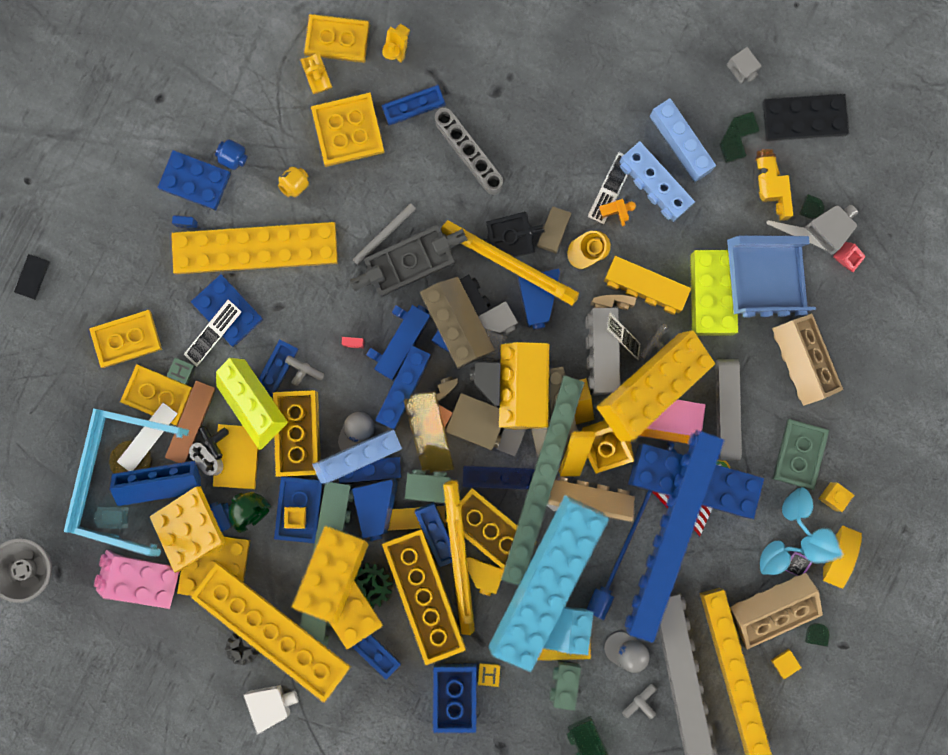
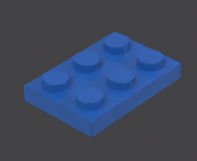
(194, 180)
(213, 299)
(299, 493)

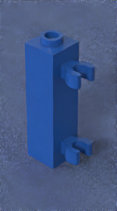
(406, 336)

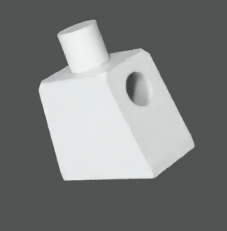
(269, 706)

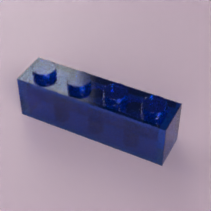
(497, 477)

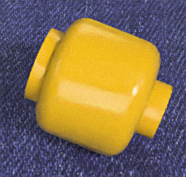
(293, 181)

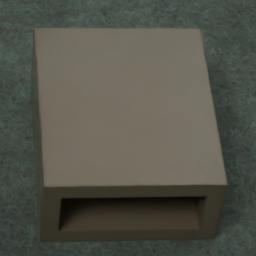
(475, 422)

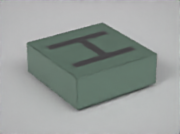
(180, 371)

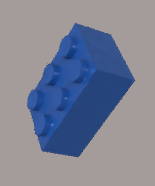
(454, 698)

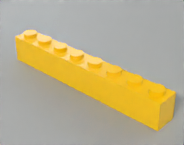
(735, 672)

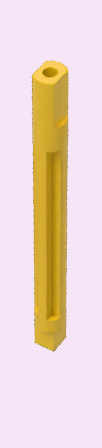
(516, 266)
(459, 557)

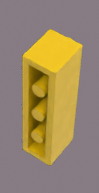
(647, 285)

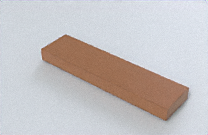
(192, 420)

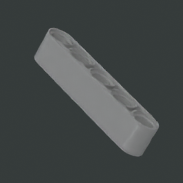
(464, 142)
(728, 408)

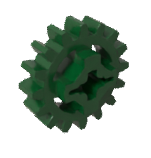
(379, 588)

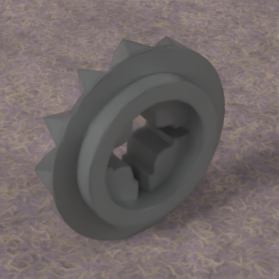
(235, 655)

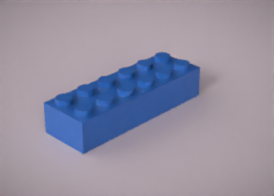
(727, 491)

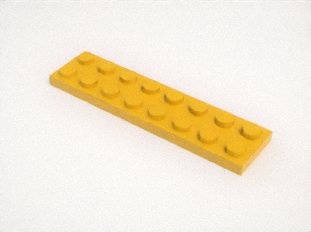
(254, 248)
(271, 632)

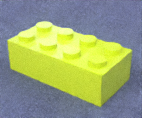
(712, 294)

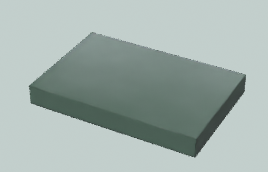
(800, 454)

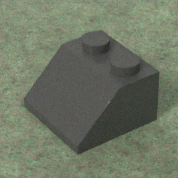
(487, 380)

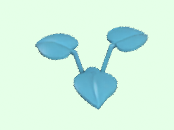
(817, 547)

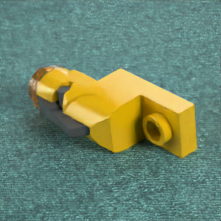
(770, 185)

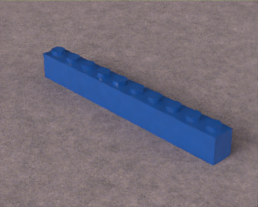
(674, 535)

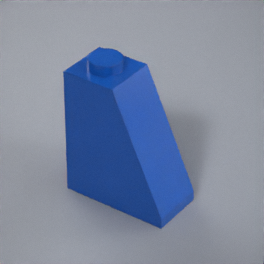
(537, 301)
(375, 507)

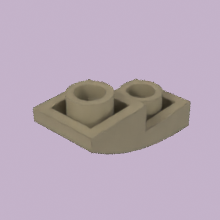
(554, 229)
(446, 387)

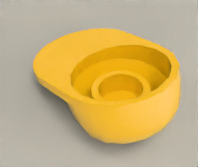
(588, 249)

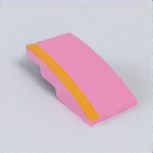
(677, 422)

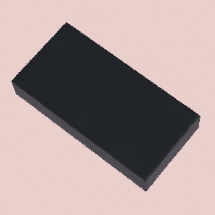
(31, 276)

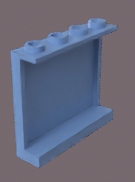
(768, 275)

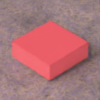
(353, 342)

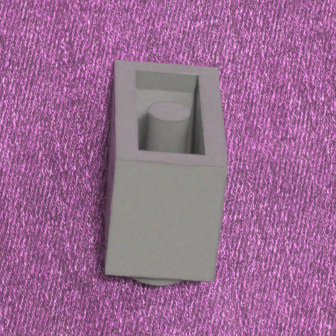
(499, 319)

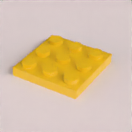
(347, 129)
(187, 529)
(231, 555)

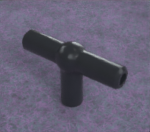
(210, 441)

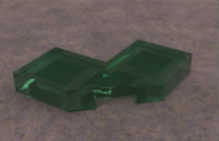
(731, 143)

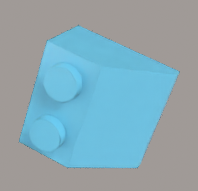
(571, 631)

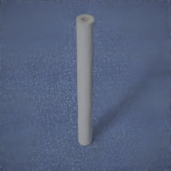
(384, 234)

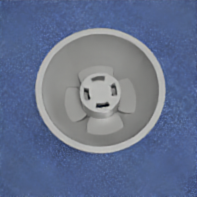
(16, 581)

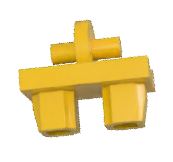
(396, 43)
(316, 73)

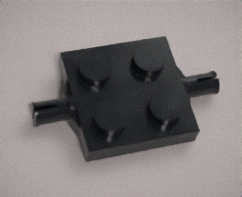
(513, 234)

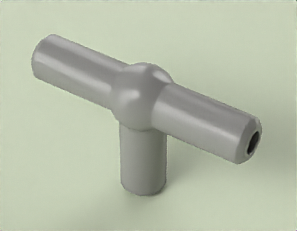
(303, 369)
(639, 702)

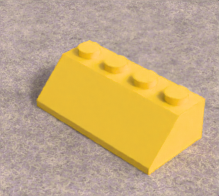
(524, 385)

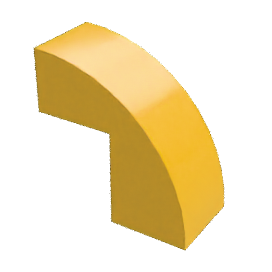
(839, 570)

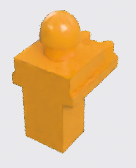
(617, 207)

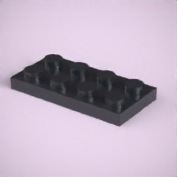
(805, 117)

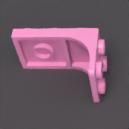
(135, 580)

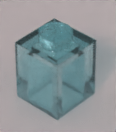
(111, 517)

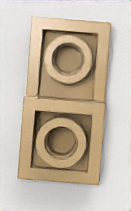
(606, 301)

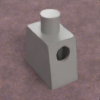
(833, 227)

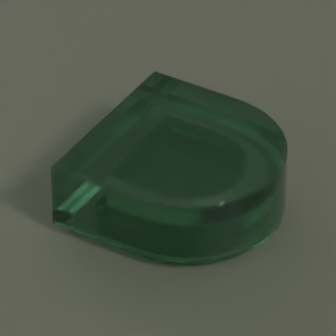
(812, 207)
(817, 634)

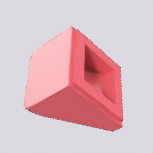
(849, 256)

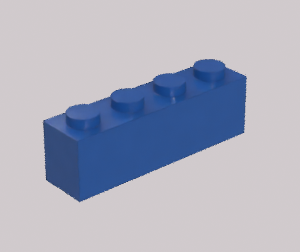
(403, 387)
(154, 483)

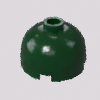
(247, 509)

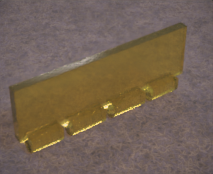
(432, 432)

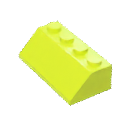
(249, 401)

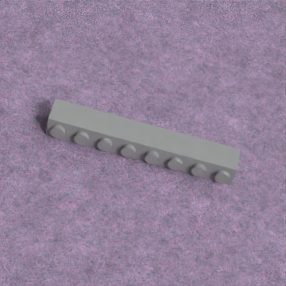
(683, 679)

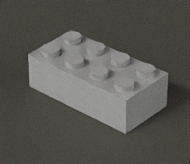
(604, 353)

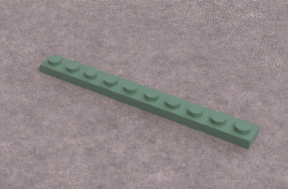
(542, 480)

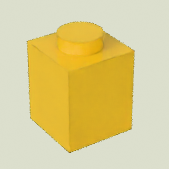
(836, 497)

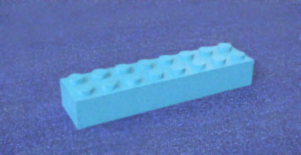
(548, 583)

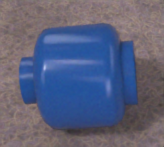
(231, 154)

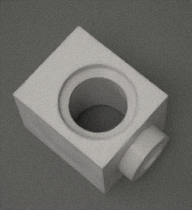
(744, 66)

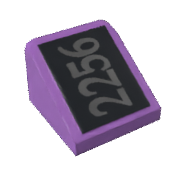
(799, 564)

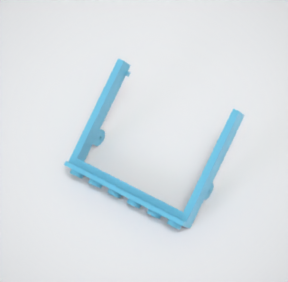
(85, 475)

